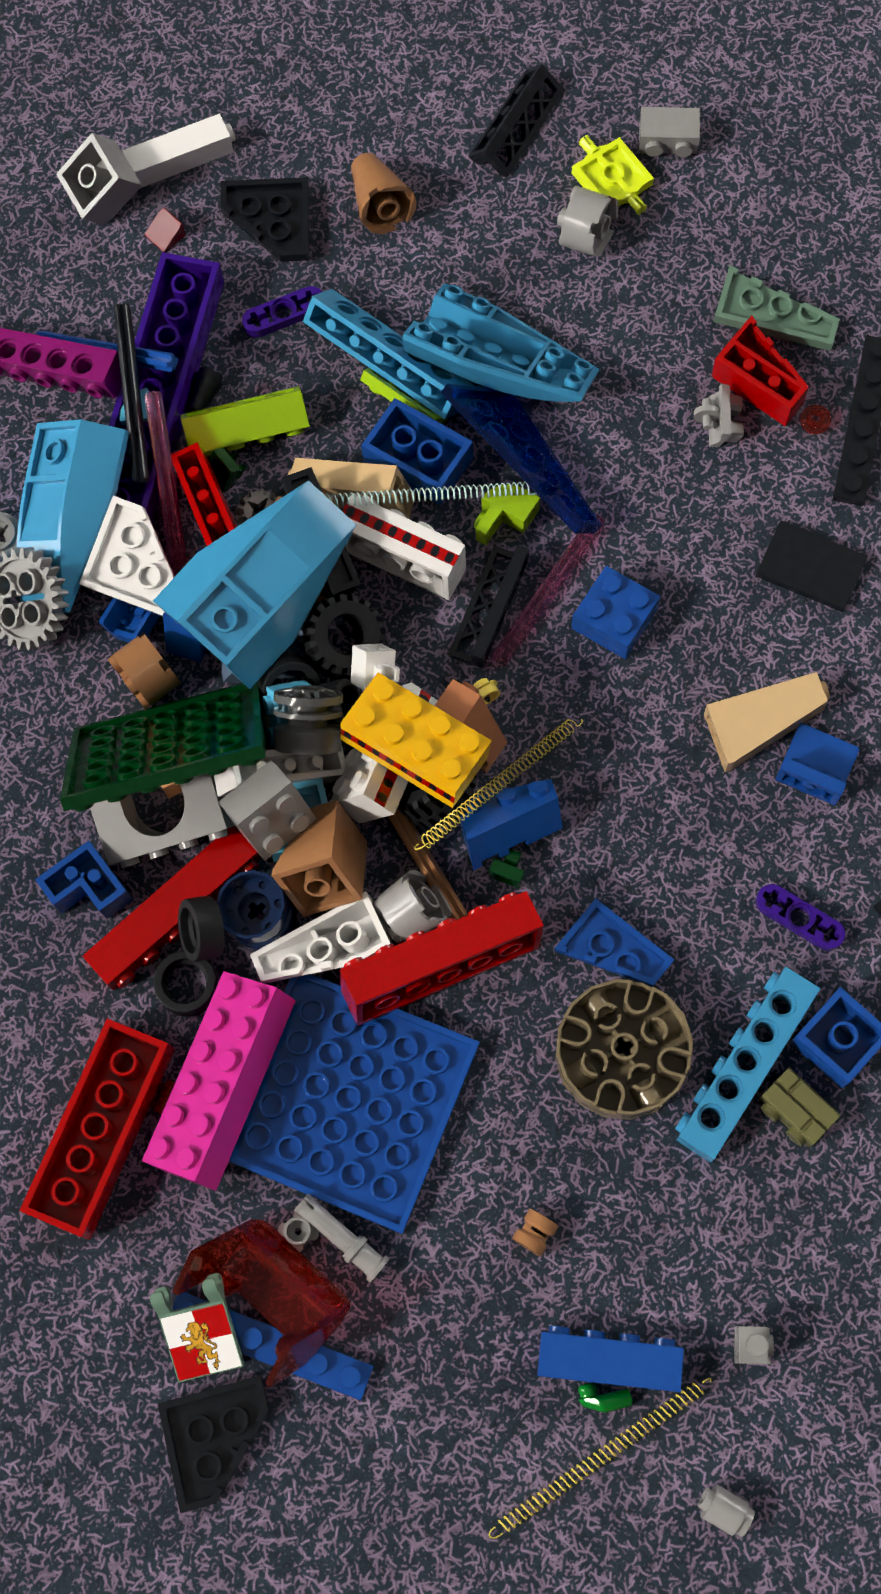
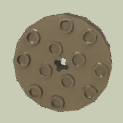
(630, 1016)

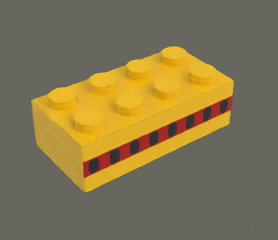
(415, 739)

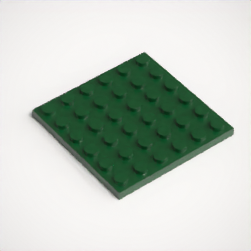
(164, 746)

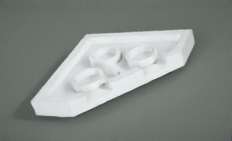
(128, 558)

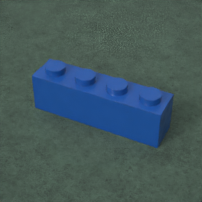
(610, 1361)

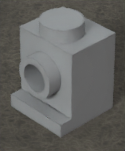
(753, 1345)

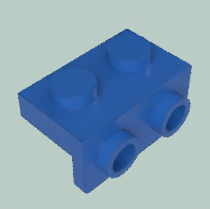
(126, 620)

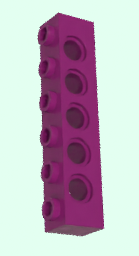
(59, 364)

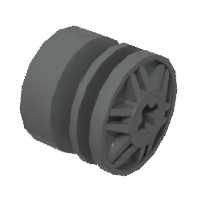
(308, 715)

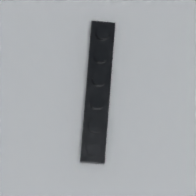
(861, 428)

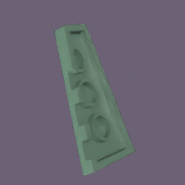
(774, 312)

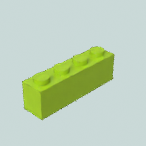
(246, 421)

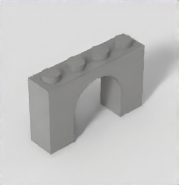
(127, 837)

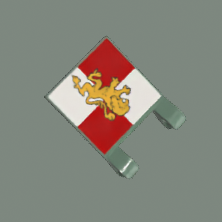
(199, 1335)

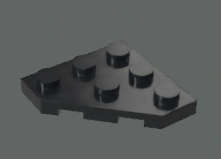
(271, 213)
(210, 1437)

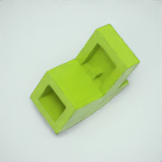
(512, 510)

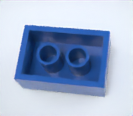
(420, 448)

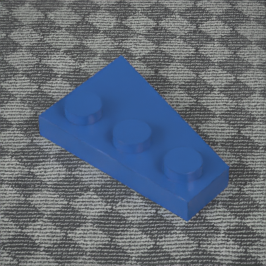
(614, 946)

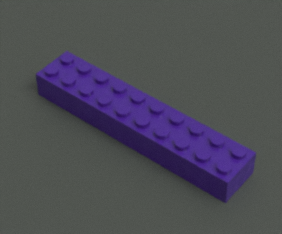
(175, 322)

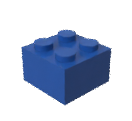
(615, 612)
(840, 1038)

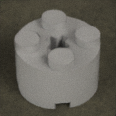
(587, 221)
(412, 906)

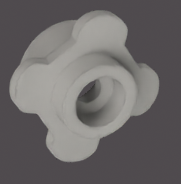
(298, 1241)

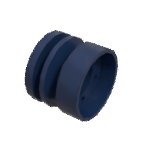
(243, 897)

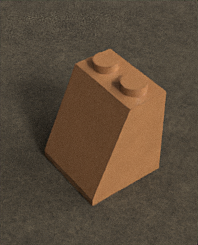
(323, 862)

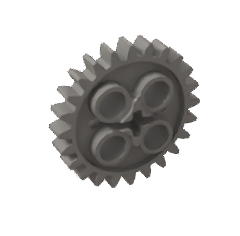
(36, 621)

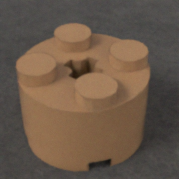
(144, 670)

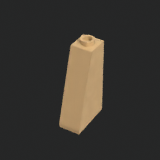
(358, 477)
(761, 717)

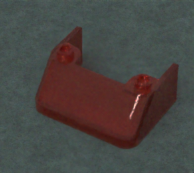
(276, 1283)

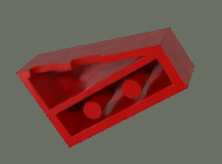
(760, 374)

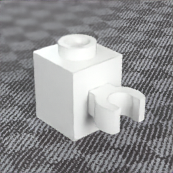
(371, 659)

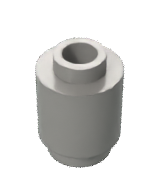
(726, 1510)

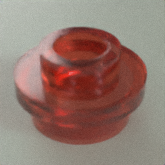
(812, 426)

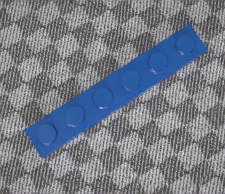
(324, 1368)

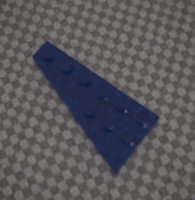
(517, 440)

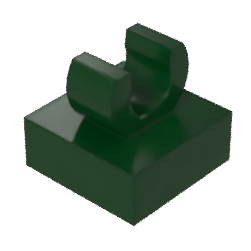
(225, 468)
(507, 871)

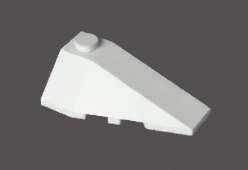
(324, 942)

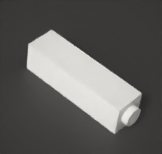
(180, 150)

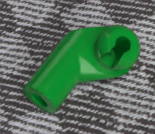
(603, 1402)

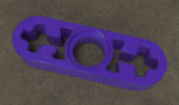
(272, 306)
(813, 913)

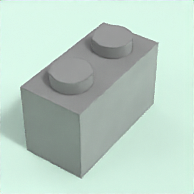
(669, 131)

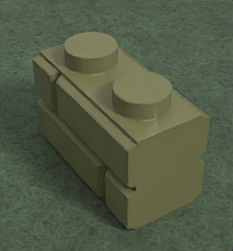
(798, 1108)

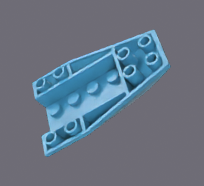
(496, 349)
(67, 494)
(259, 581)

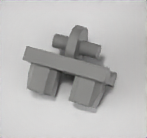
(717, 414)

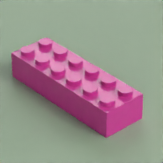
(219, 1080)

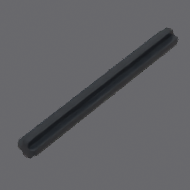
(131, 393)

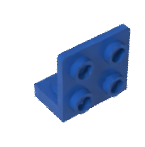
(817, 764)

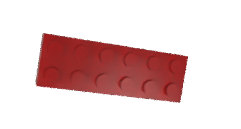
(440, 957)
(97, 1129)

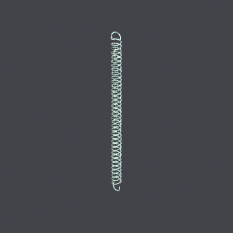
(407, 492)

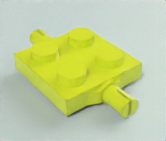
(613, 172)

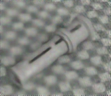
(354, 1248)

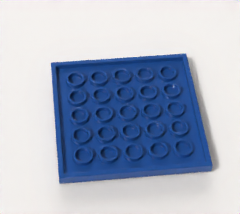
(354, 1106)

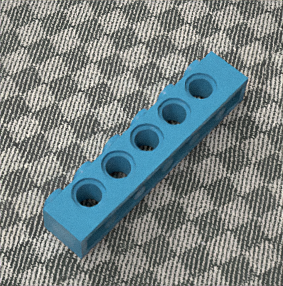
(380, 350)
(798, 995)

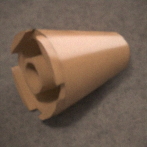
(380, 194)

